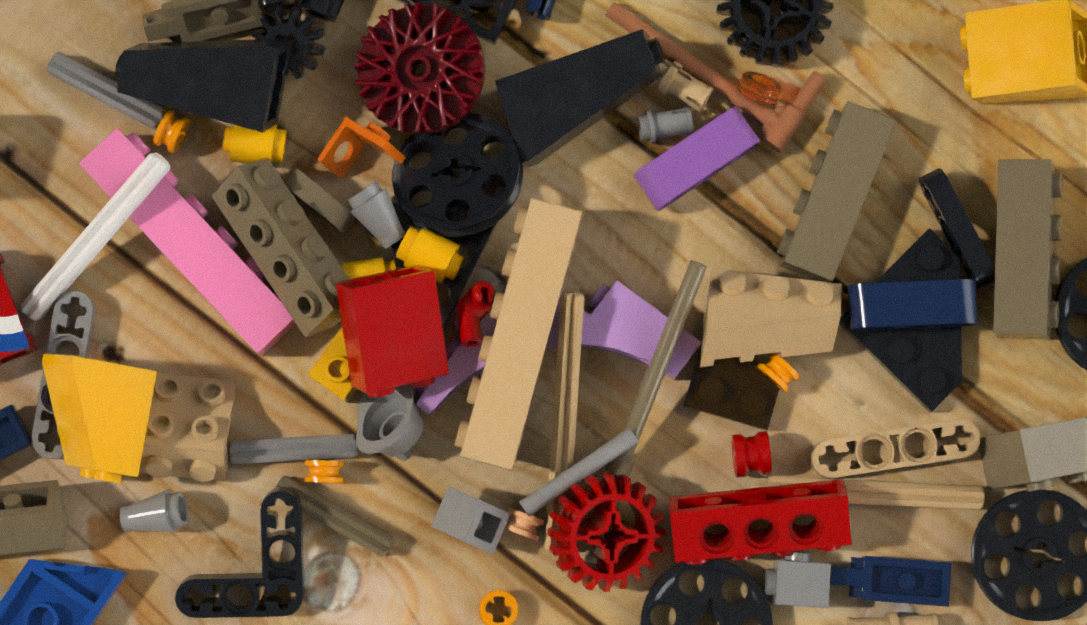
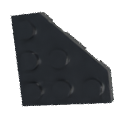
(919, 358)

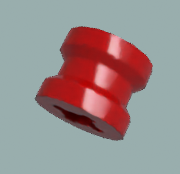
(751, 454)

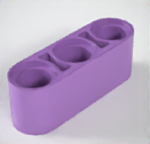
(696, 158)

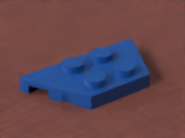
(59, 594)

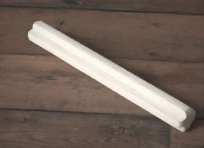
(95, 236)

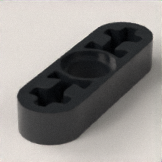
(957, 227)

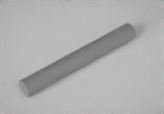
(579, 472)

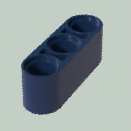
(912, 304)

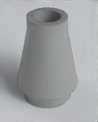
(377, 214)
(156, 513)

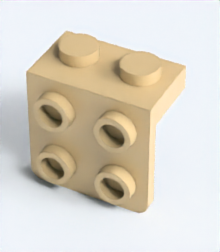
(188, 428)

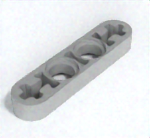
(55, 339)

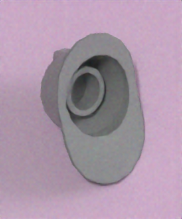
(389, 423)

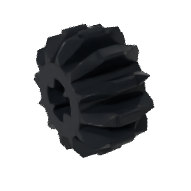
(284, 26)

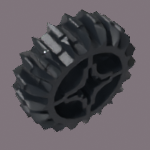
(764, 44)

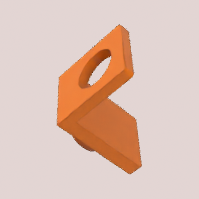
(357, 138)

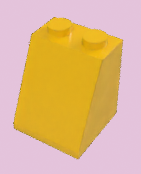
(1026, 52)
(100, 413)

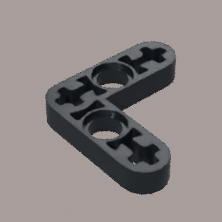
(272, 575)

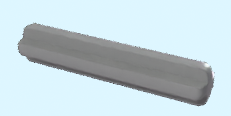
(104, 90)
(293, 449)

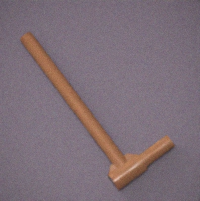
(777, 125)

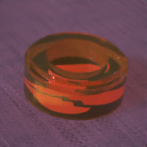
(760, 88)

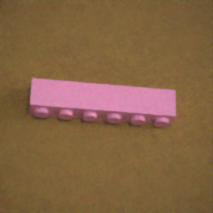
(193, 245)

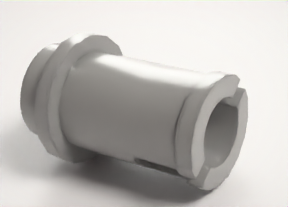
(664, 124)

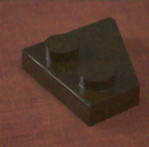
(732, 392)

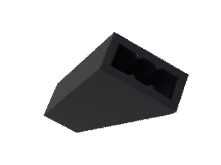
(214, 79)
(572, 93)

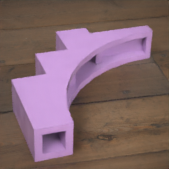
(618, 325)

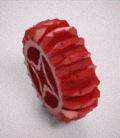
(609, 564)

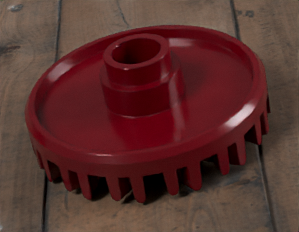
(395, 50)

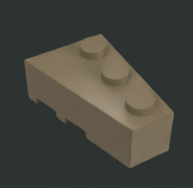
(1036, 455)

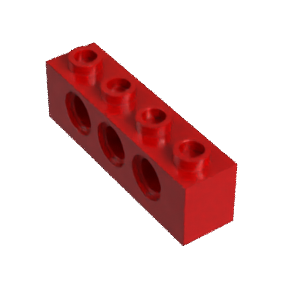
(777, 504)

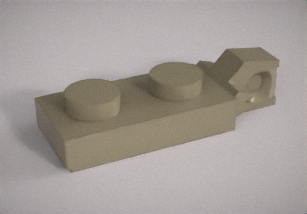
(202, 19)

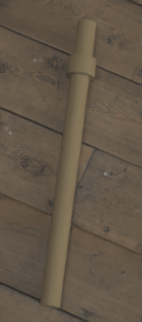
(694, 274)

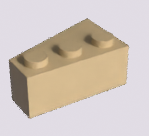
(766, 315)

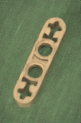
(894, 445)

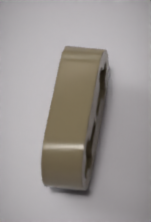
(320, 201)

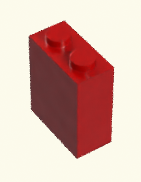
(392, 330)

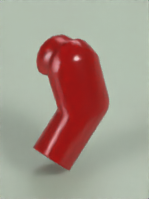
(472, 310)

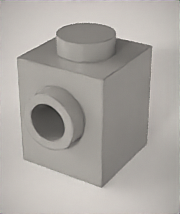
(470, 520)
(798, 582)

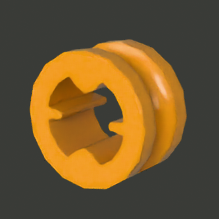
(171, 131)
(778, 371)
(324, 471)
(509, 601)

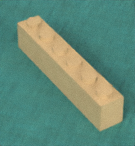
(520, 334)

